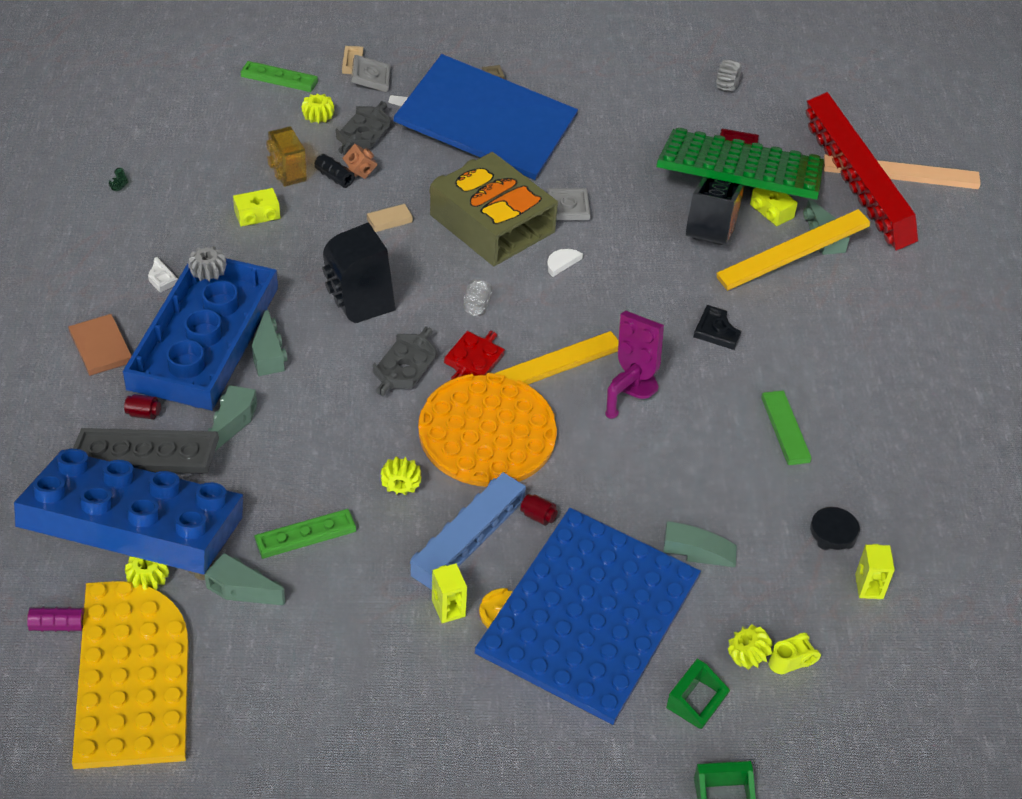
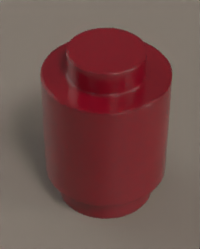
(142, 406)
(539, 509)

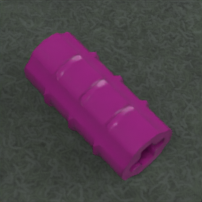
(55, 619)

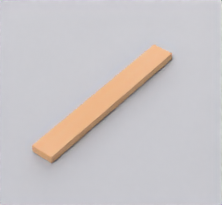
(921, 173)

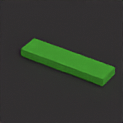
(279, 76)
(786, 428)
(305, 533)

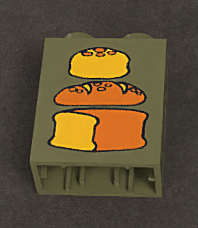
(493, 208)

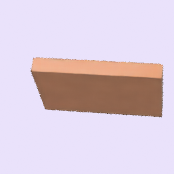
(100, 344)

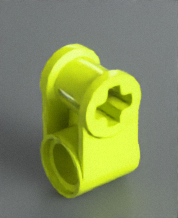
(793, 654)

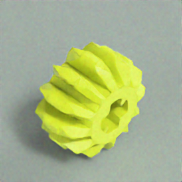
(317, 108)
(400, 475)
(146, 573)
(750, 646)

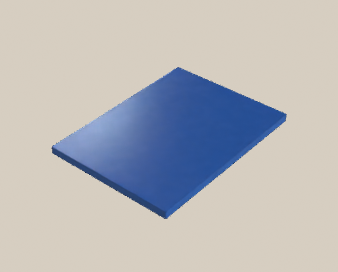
(486, 115)

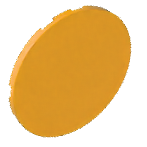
(487, 427)

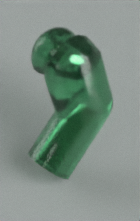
(120, 181)

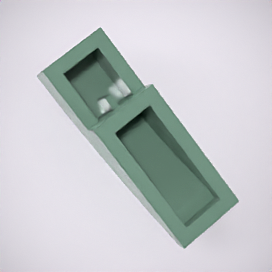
(699, 545)

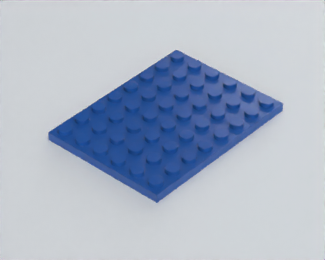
(589, 615)

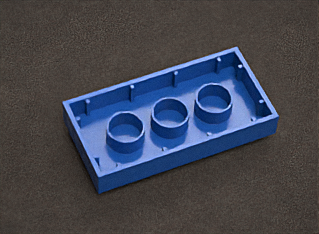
(201, 335)
(130, 510)

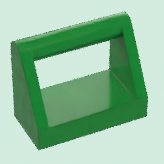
(696, 673)
(724, 775)

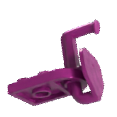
(640, 358)

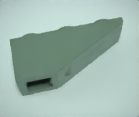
(818, 216)
(266, 348)
(234, 413)
(237, 582)

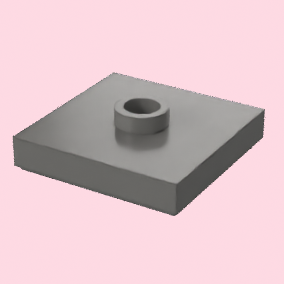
(370, 73)
(572, 203)

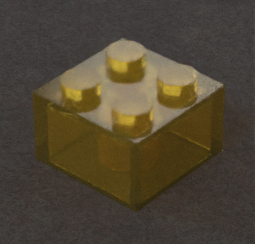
(286, 156)

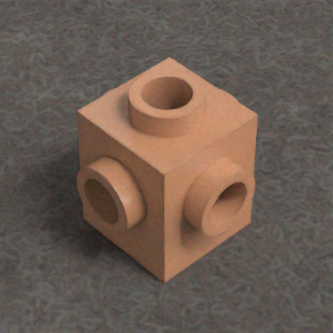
(360, 161)

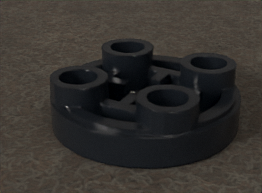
(834, 528)

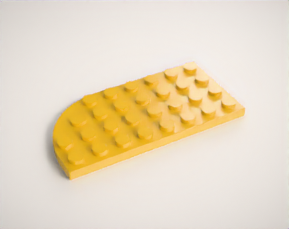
(131, 678)

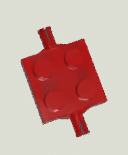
(474, 355)

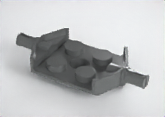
(370, 121)
(410, 350)

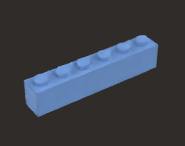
(469, 528)

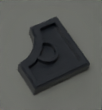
(716, 328)

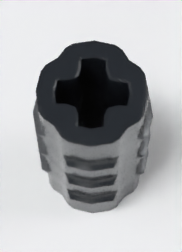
(334, 170)

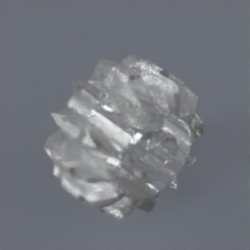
(477, 297)

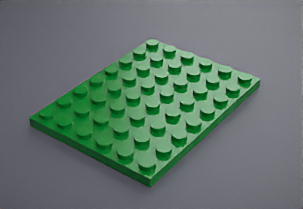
(742, 163)

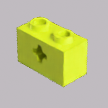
(774, 205)
(256, 207)
(874, 571)
(449, 593)

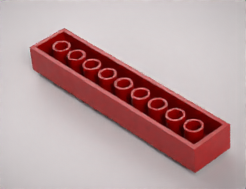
(862, 172)

